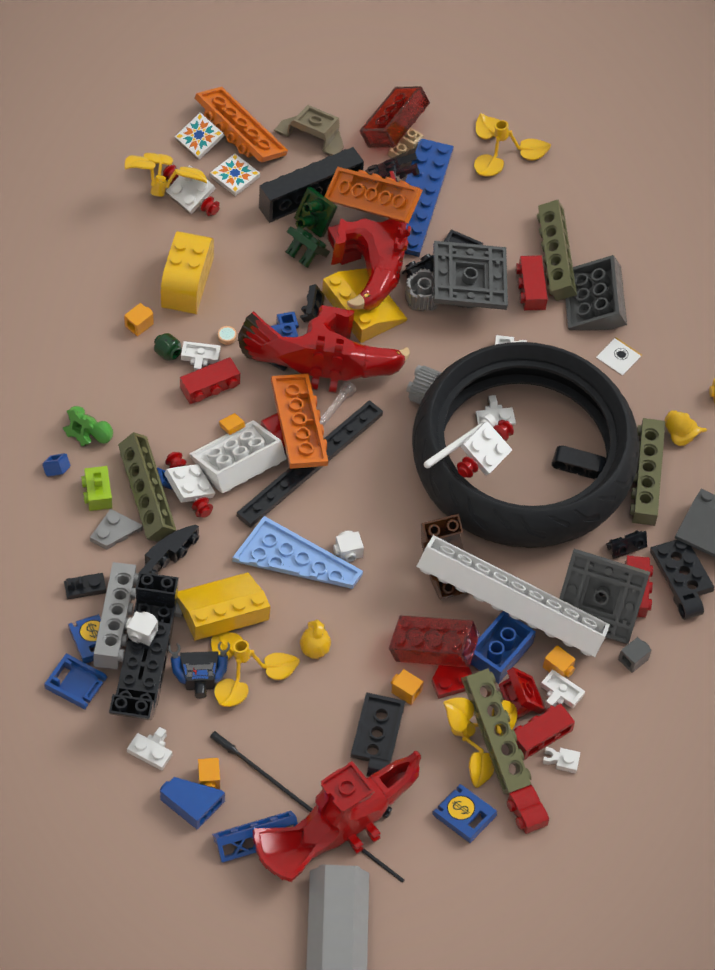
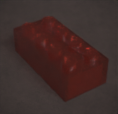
(394, 117)
(434, 641)

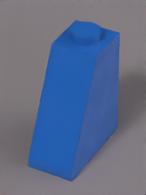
(191, 800)

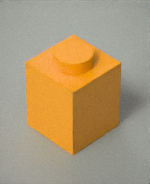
(139, 319)
(560, 662)
(406, 686)
(209, 772)

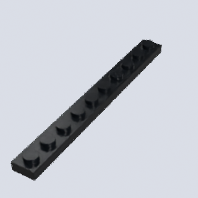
(294, 477)

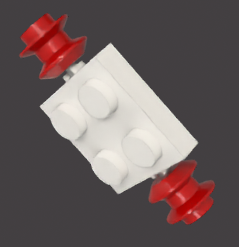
(191, 192)
(485, 448)
(189, 484)

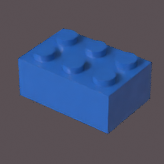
(502, 645)

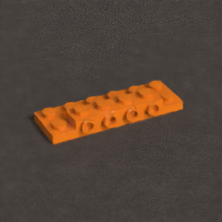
(239, 125)
(373, 194)
(299, 421)

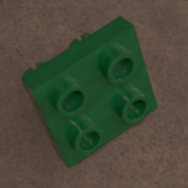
(315, 212)
(301, 238)

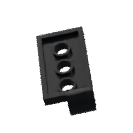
(686, 599)
(369, 722)

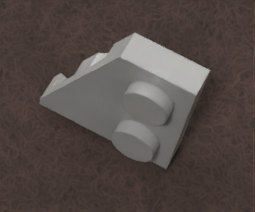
(114, 529)

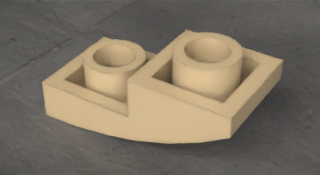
(407, 143)

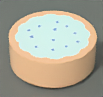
(227, 335)

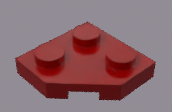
(448, 680)

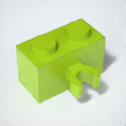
(98, 488)

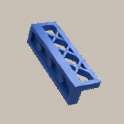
(245, 831)

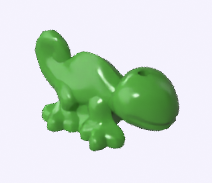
(83, 425)

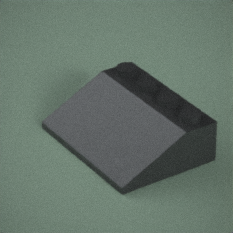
(598, 297)
(699, 524)

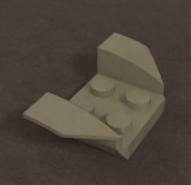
(317, 123)

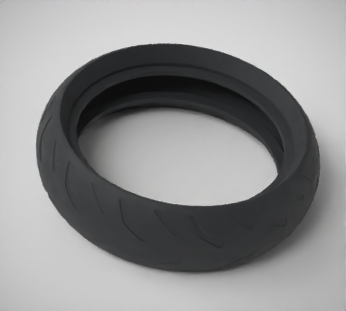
(537, 366)

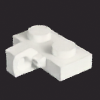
(200, 354)
(497, 411)
(561, 690)
(151, 749)

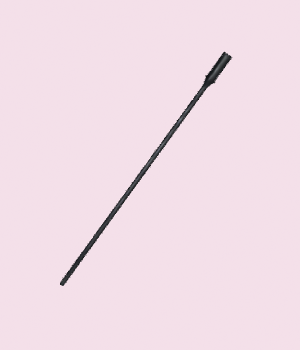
(232, 749)

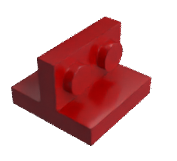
(522, 692)

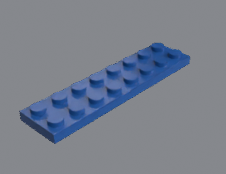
(433, 164)

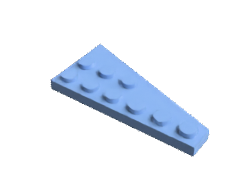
(286, 552)

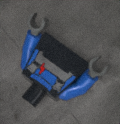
(199, 669)

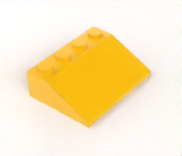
(367, 324)
(223, 606)

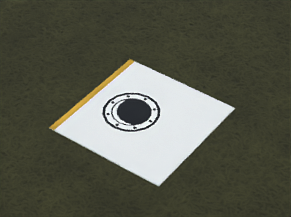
(619, 356)

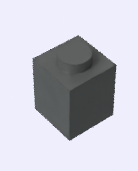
(635, 654)

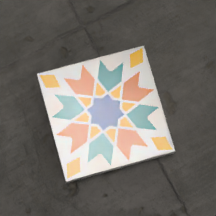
(199, 136)
(235, 174)

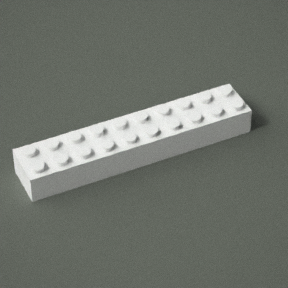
(513, 596)

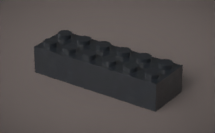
(286, 192)

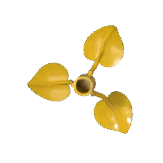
(491, 165)
(159, 183)
(231, 692)
(459, 713)

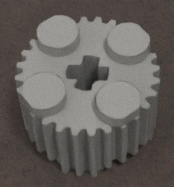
(420, 291)
(423, 380)

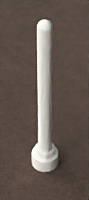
(457, 443)

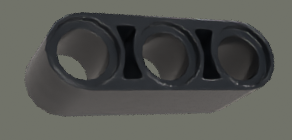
(578, 461)

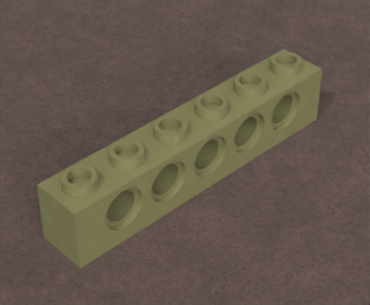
(557, 250)
(146, 487)
(642, 512)
(493, 742)

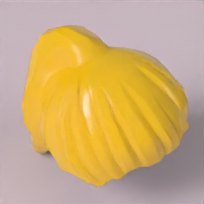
(682, 427)
(315, 640)

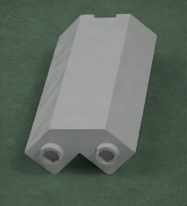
(338, 918)

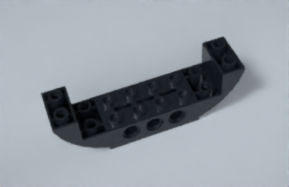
(144, 664)

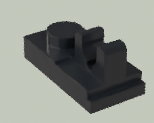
(315, 299)
(85, 586)

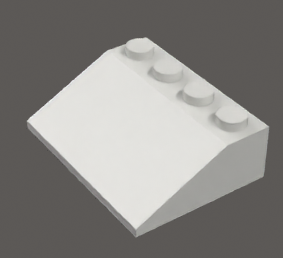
(239, 456)

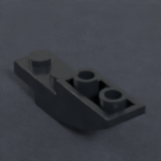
(170, 548)

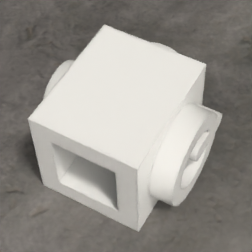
(348, 546)
(142, 627)

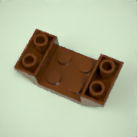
(449, 530)

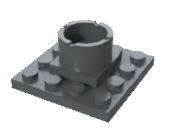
(470, 275)
(605, 591)

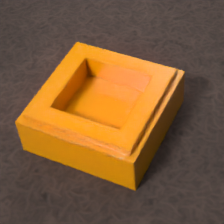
(232, 424)

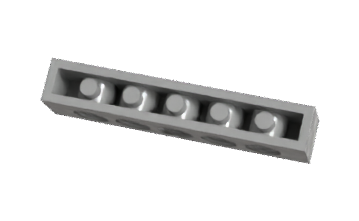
(115, 616)

